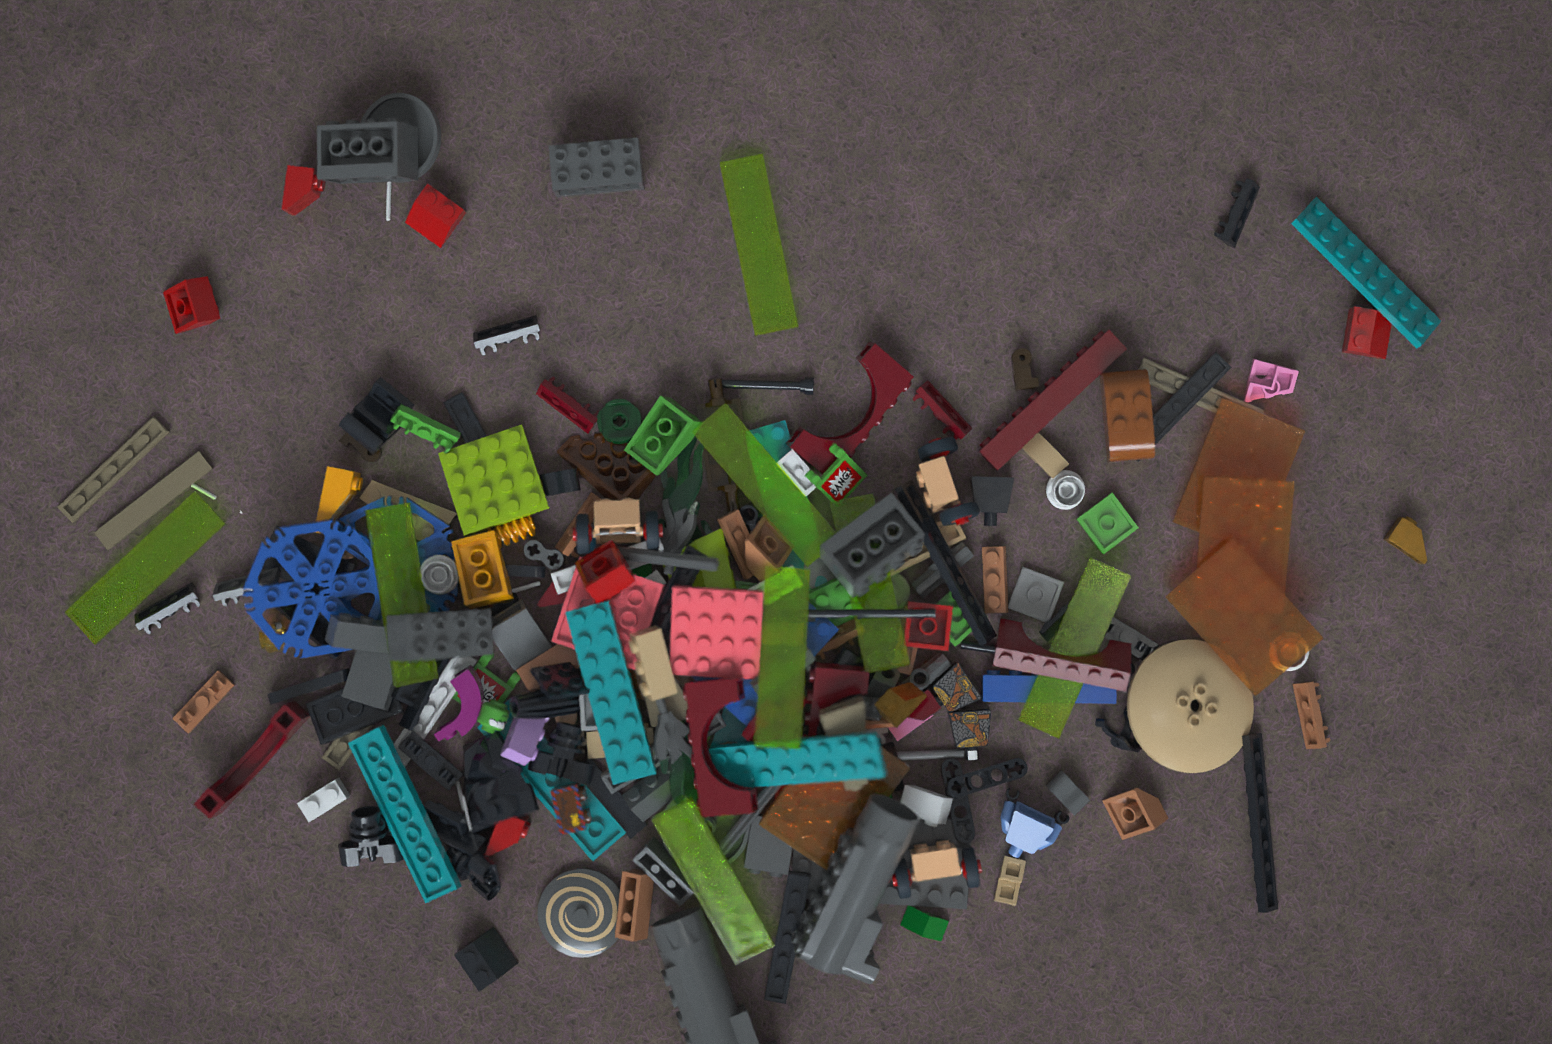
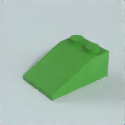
(662, 435)

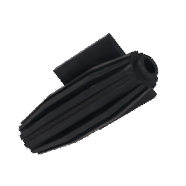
(557, 693)

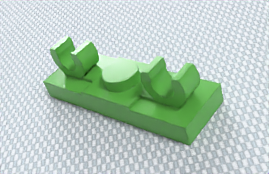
(425, 427)

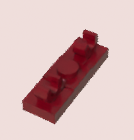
(567, 405)
(942, 410)

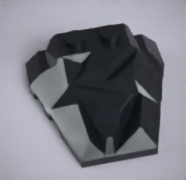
(493, 785)

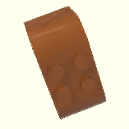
(1127, 415)

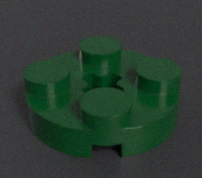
(610, 412)

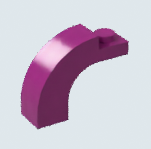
(472, 697)

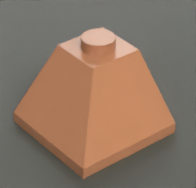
(765, 549)
(1135, 812)

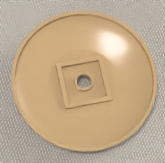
(1162, 711)

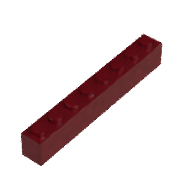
(1052, 399)

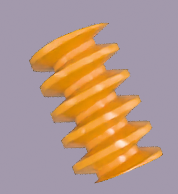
(514, 529)

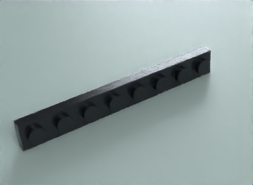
(946, 563)
(1259, 822)

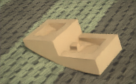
(1045, 455)
(1009, 880)

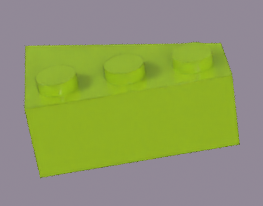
(714, 546)

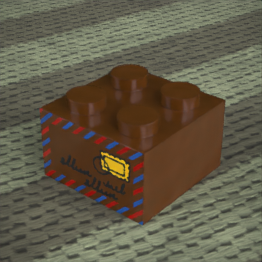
(570, 808)

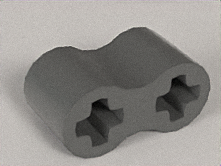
(544, 554)
(1068, 793)

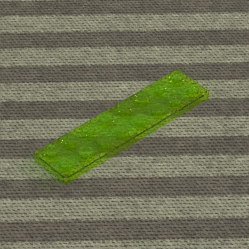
(758, 244)
(764, 483)
(145, 568)
(399, 580)
(1077, 636)
(879, 638)
(782, 658)
(713, 881)

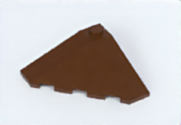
(607, 467)

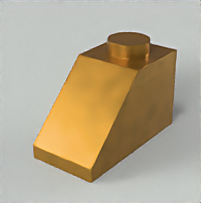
(1407, 538)
(899, 703)

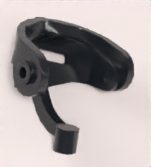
(1123, 740)

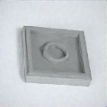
(1035, 594)

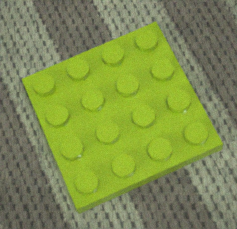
(493, 480)

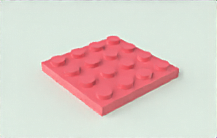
(631, 608)
(716, 632)

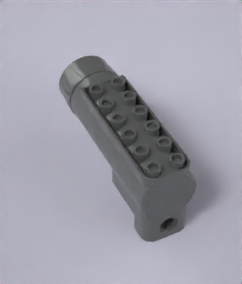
(842, 912)
(700, 982)

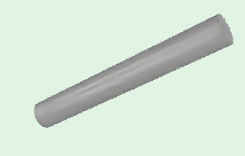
(931, 754)

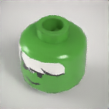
(493, 716)

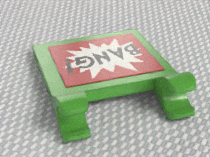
(840, 477)
(492, 685)

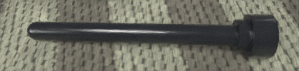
(804, 385)

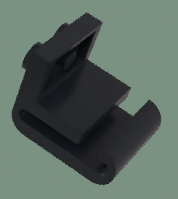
(372, 416)

